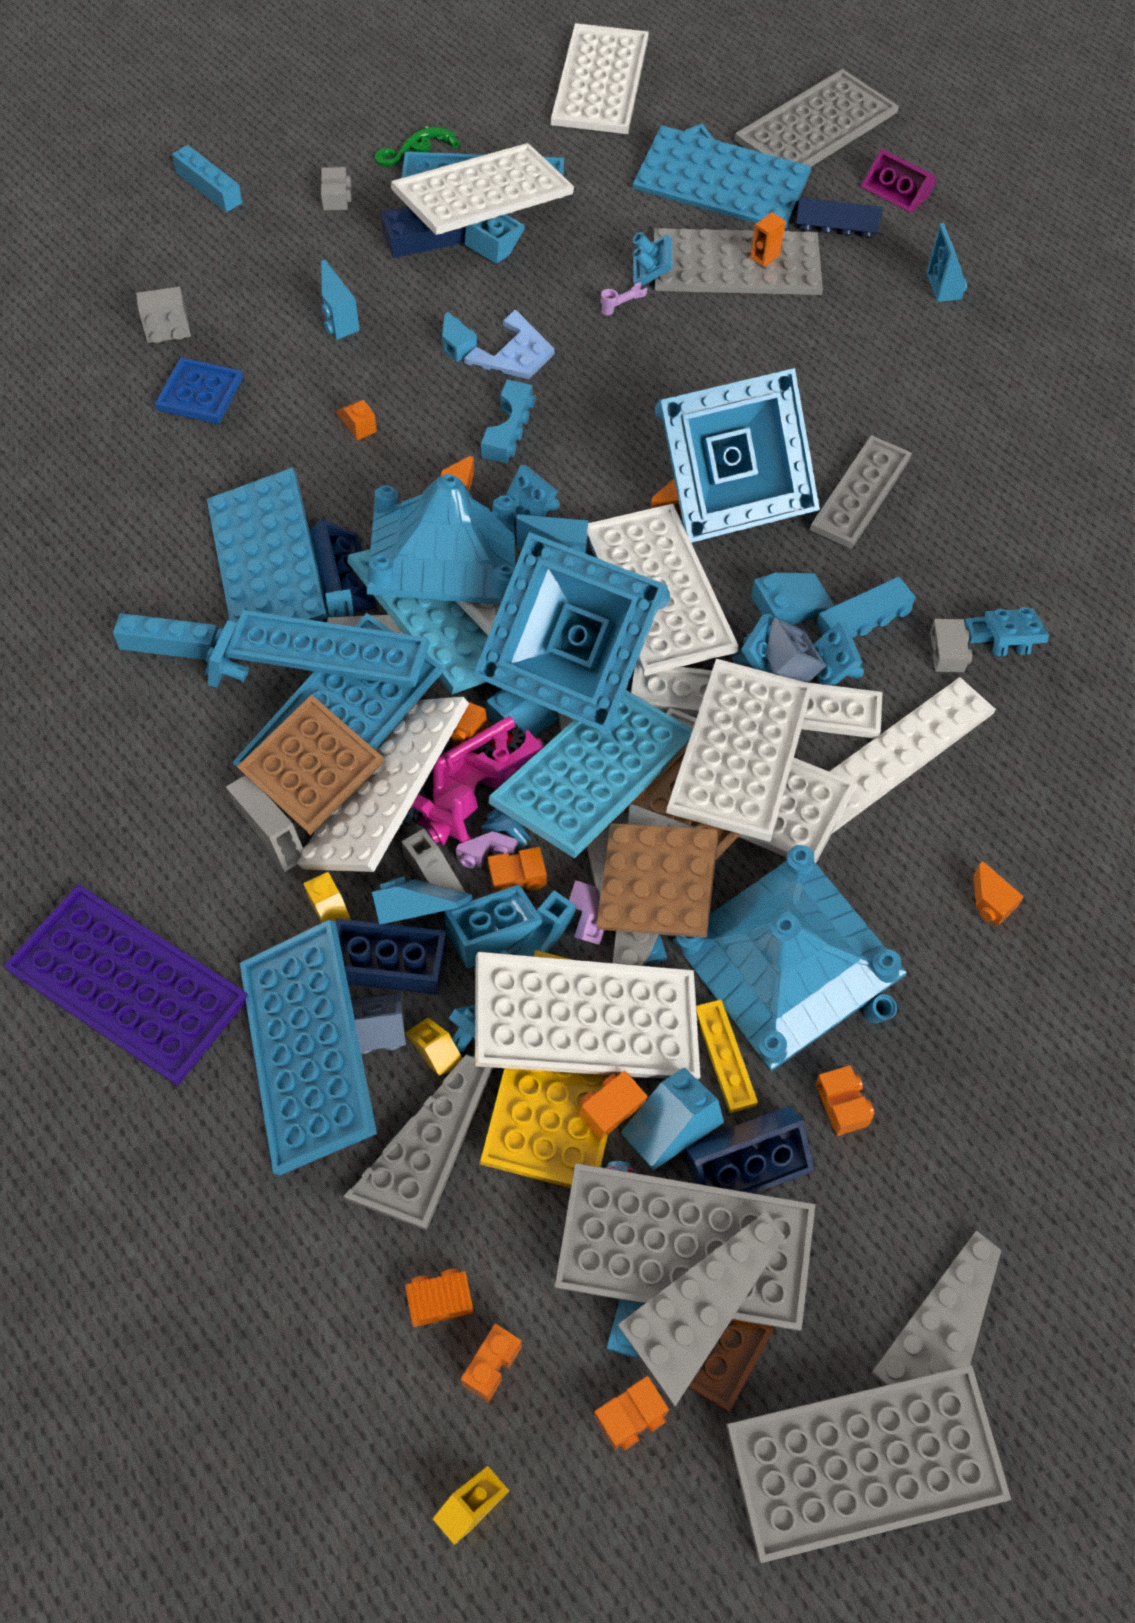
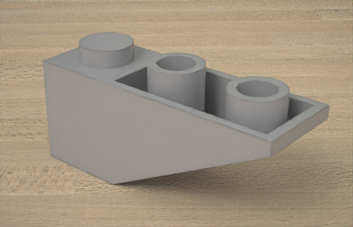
(429, 861)

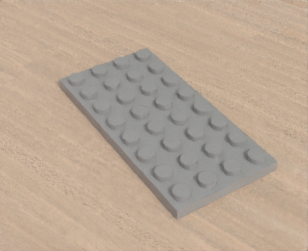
(818, 120)
(722, 263)
(642, 1232)
(866, 1463)

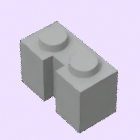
(335, 188)
(950, 645)

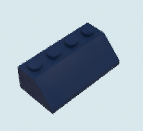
(838, 216)
(331, 549)
(753, 1154)

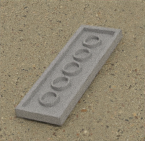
(860, 492)

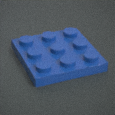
(199, 390)

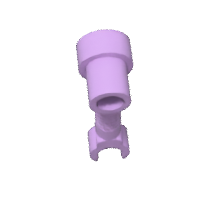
(610, 298)

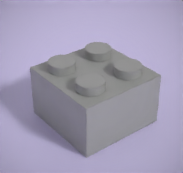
(163, 314)

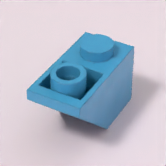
(457, 338)

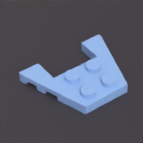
(521, 356)

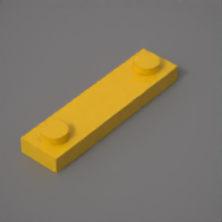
(725, 1056)

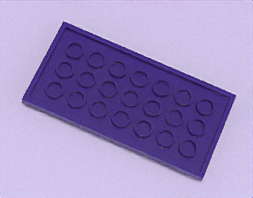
(127, 984)

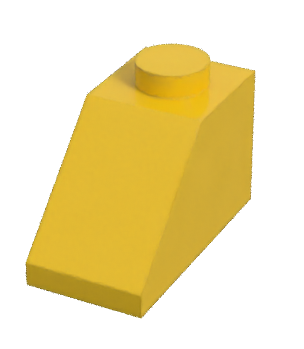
(326, 898)
(434, 1046)
(470, 1504)

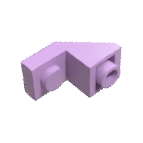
(476, 850)
(587, 900)

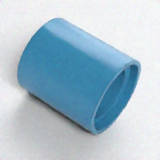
(889, 1009)

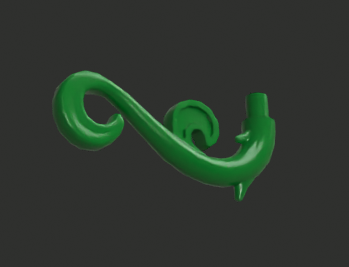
(413, 143)

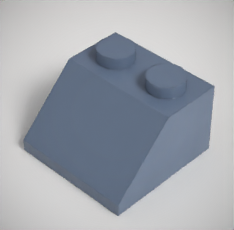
(792, 652)
(379, 1022)

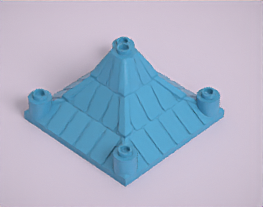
(739, 454)
(441, 545)
(570, 631)
(790, 958)

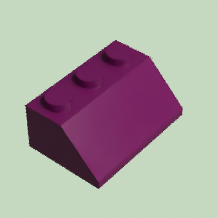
(898, 181)

